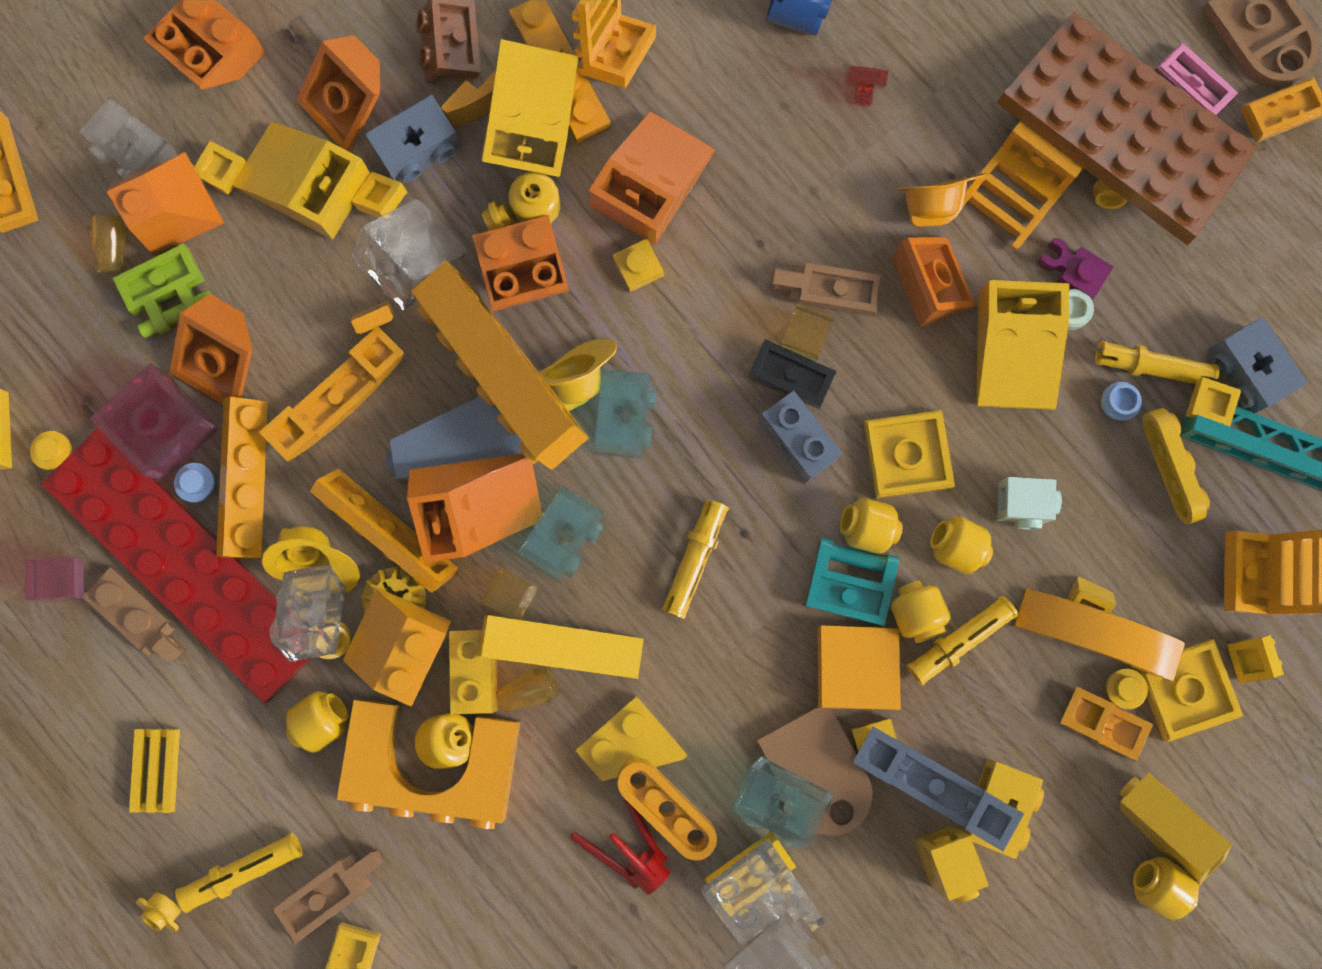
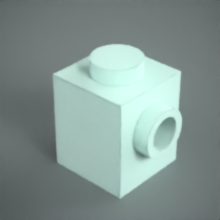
(1028, 502)

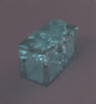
(619, 391)
(564, 511)
(804, 803)

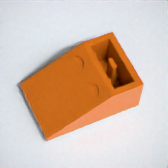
(649, 177)
(471, 504)

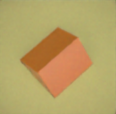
(932, 279)

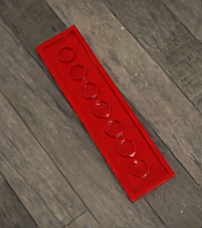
(175, 560)

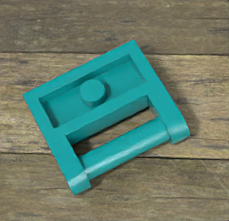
(848, 594)

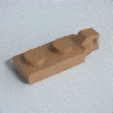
(830, 287)
(134, 615)
(326, 895)

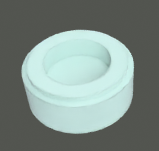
(1080, 309)

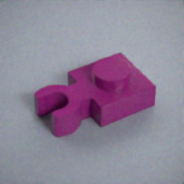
(1081, 270)

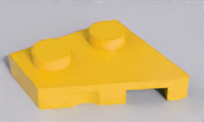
(627, 736)

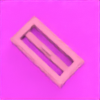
(1194, 83)

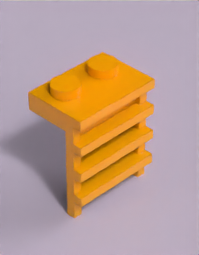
(610, 41)
(1034, 167)
(1273, 573)

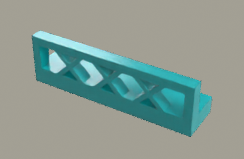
(1258, 449)

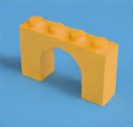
(373, 778)

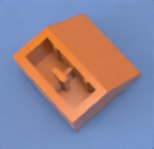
(205, 43)
(520, 263)

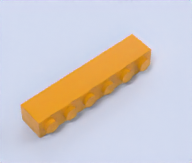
(499, 366)

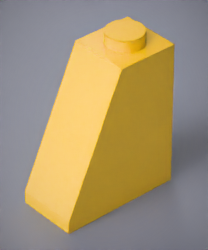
(1173, 827)

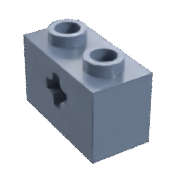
(419, 123)
(1275, 370)
(799, 437)

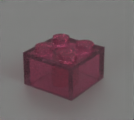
(154, 423)

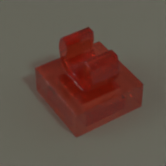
(866, 80)

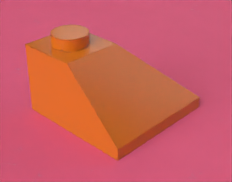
(341, 88)
(165, 204)
(212, 349)

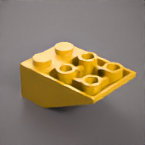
(530, 108)
(303, 178)
(1021, 343)

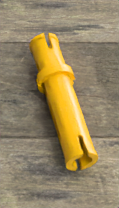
(1141, 361)
(692, 565)
(949, 650)
(196, 893)

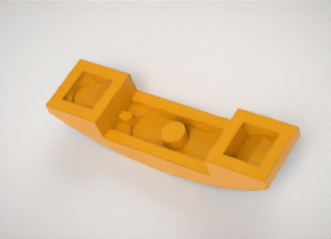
(335, 397)
(1100, 633)

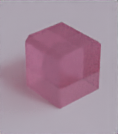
(54, 579)

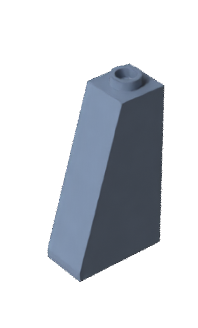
(454, 437)

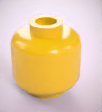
(533, 197)
(870, 525)
(961, 545)
(920, 611)
(316, 721)
(444, 741)
(1165, 888)

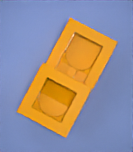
(468, 102)
(1106, 724)

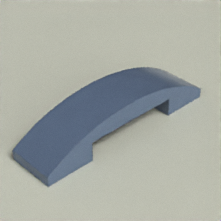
(938, 788)

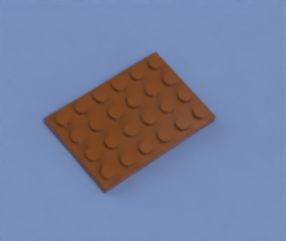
(1129, 127)

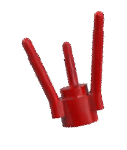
(645, 869)

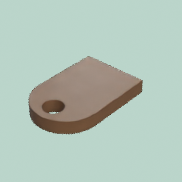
(1263, 33)
(822, 754)

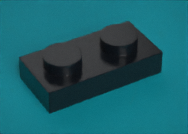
(792, 372)

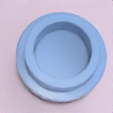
(1121, 401)
(194, 482)

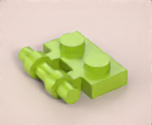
(158, 281)

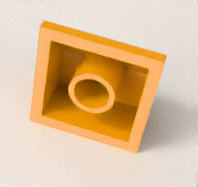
(395, 646)

